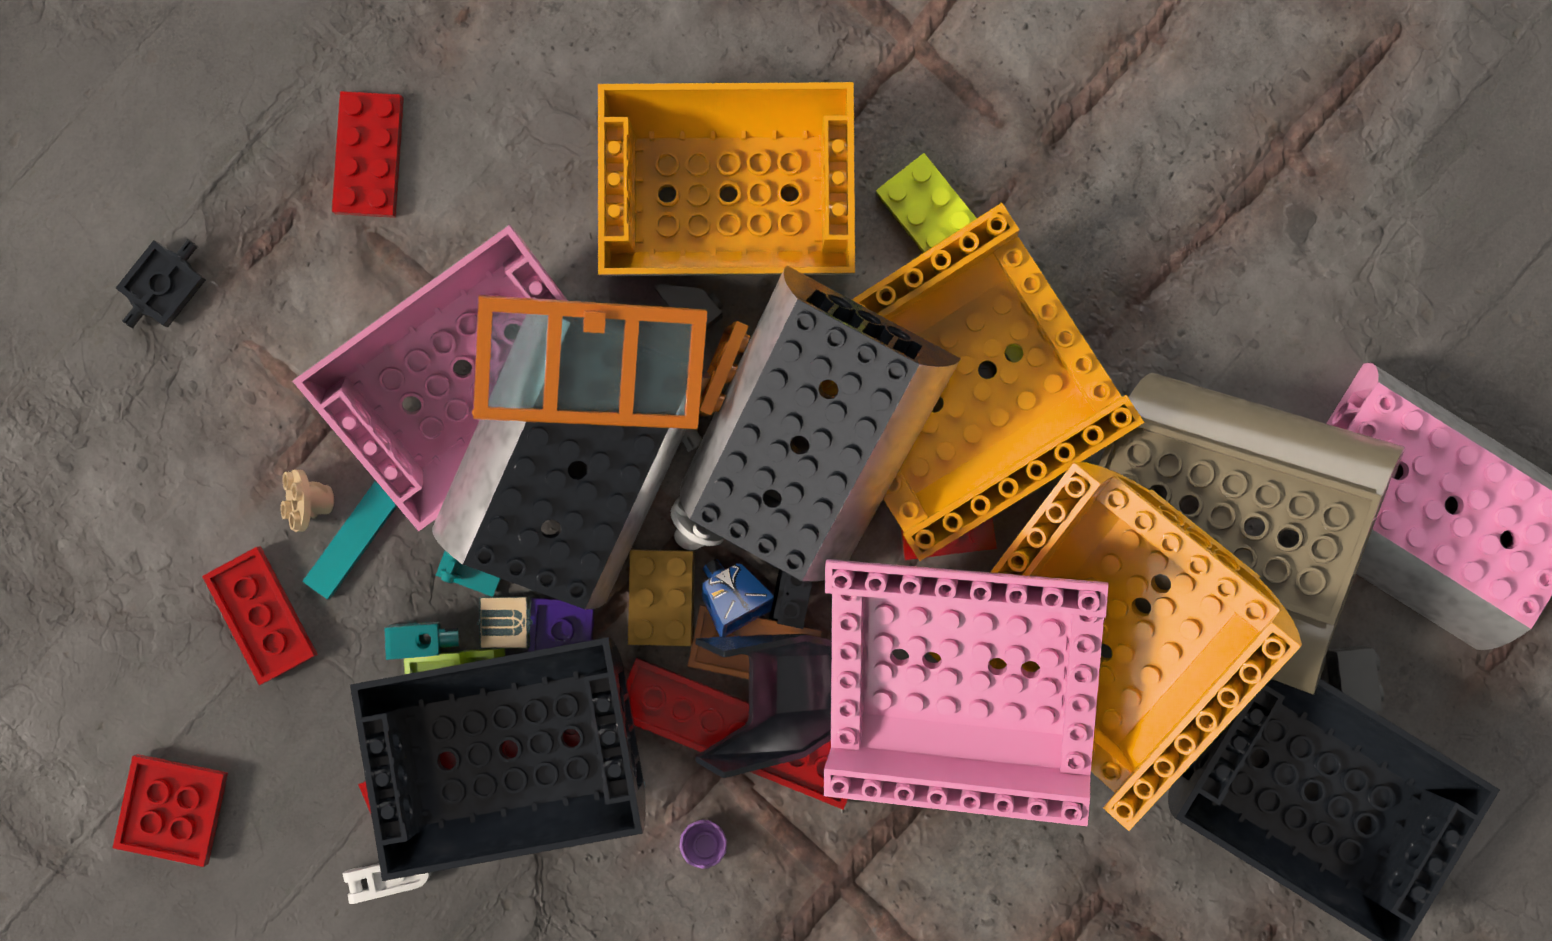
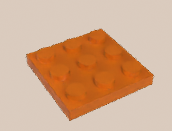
(722, 366)

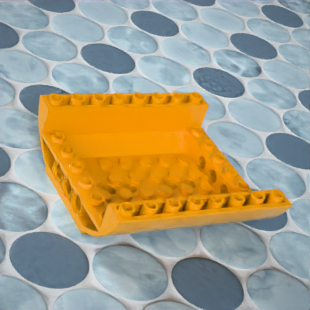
(1001, 432)
(1171, 670)

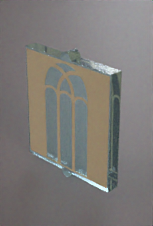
(504, 622)

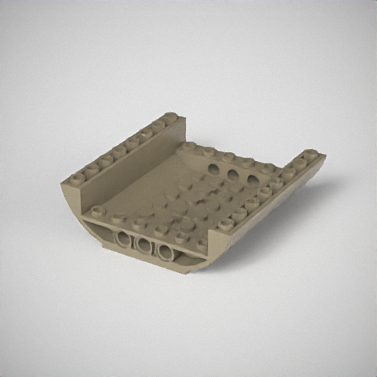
(1268, 467)

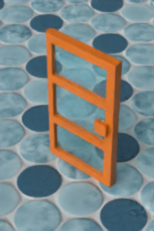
(588, 363)

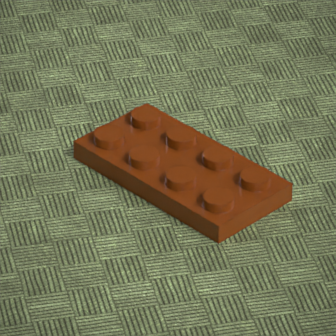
(738, 664)

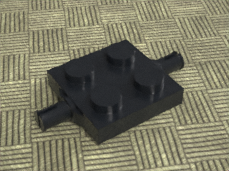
(160, 283)

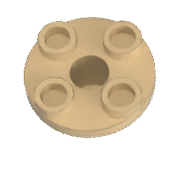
(304, 500)

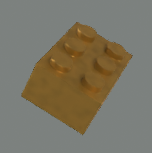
(661, 597)

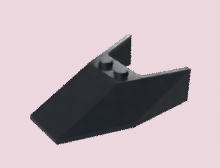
(785, 702)

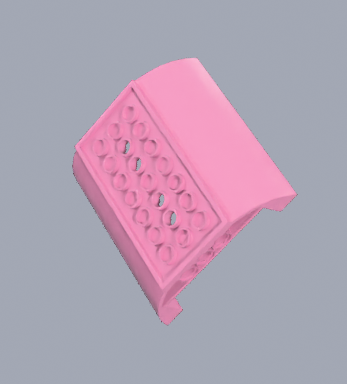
(958, 727)

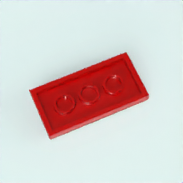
(367, 154)
(259, 615)

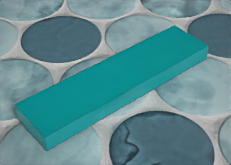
(350, 542)

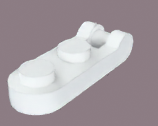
(377, 887)

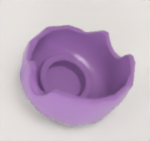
(703, 844)

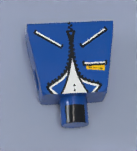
(733, 597)

